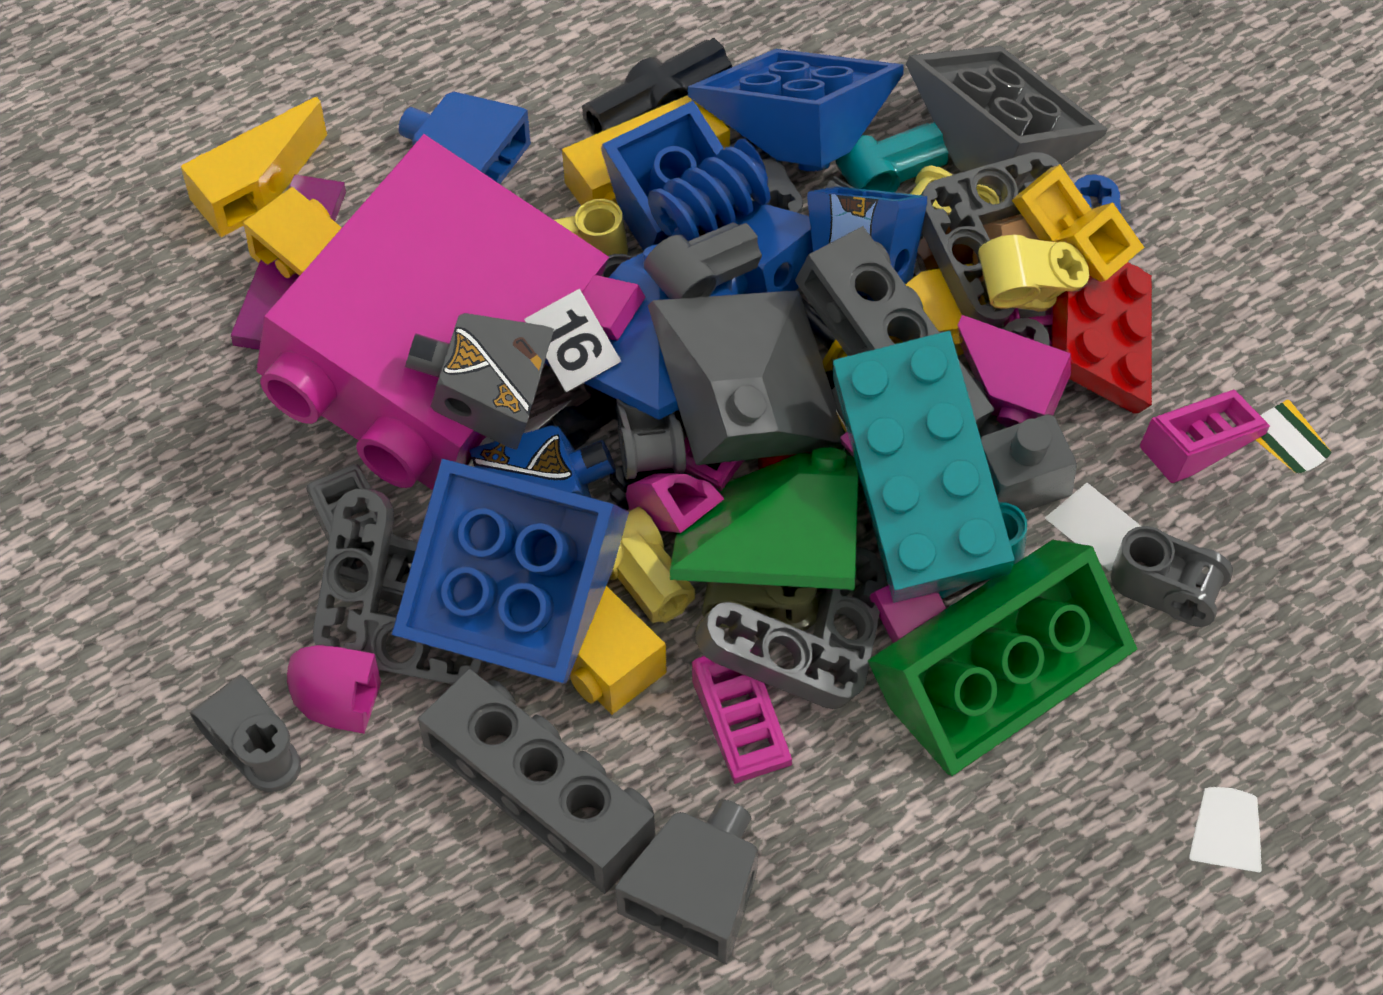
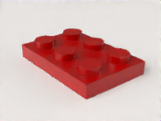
(1109, 336)

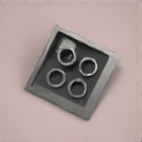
(998, 108)
(746, 376)

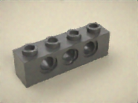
(861, 264)
(594, 847)

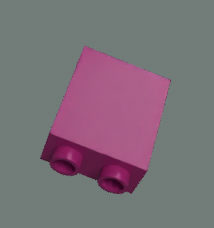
(407, 263)

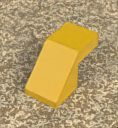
(1062, 214)

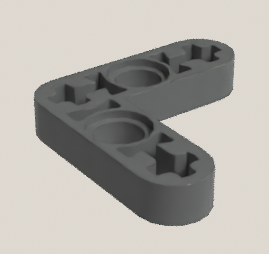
(967, 222)
(370, 625)
(810, 652)

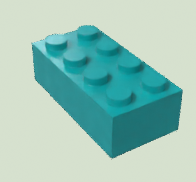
(922, 467)

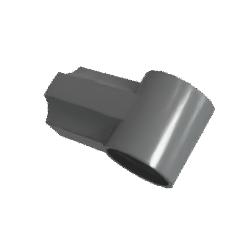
(703, 263)

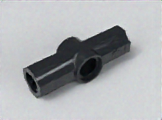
(655, 85)

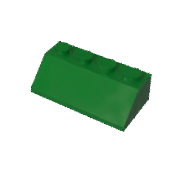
(1004, 654)

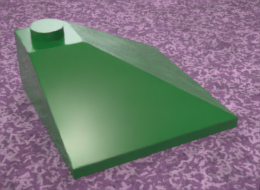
(778, 527)

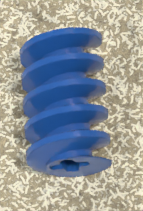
(711, 192)

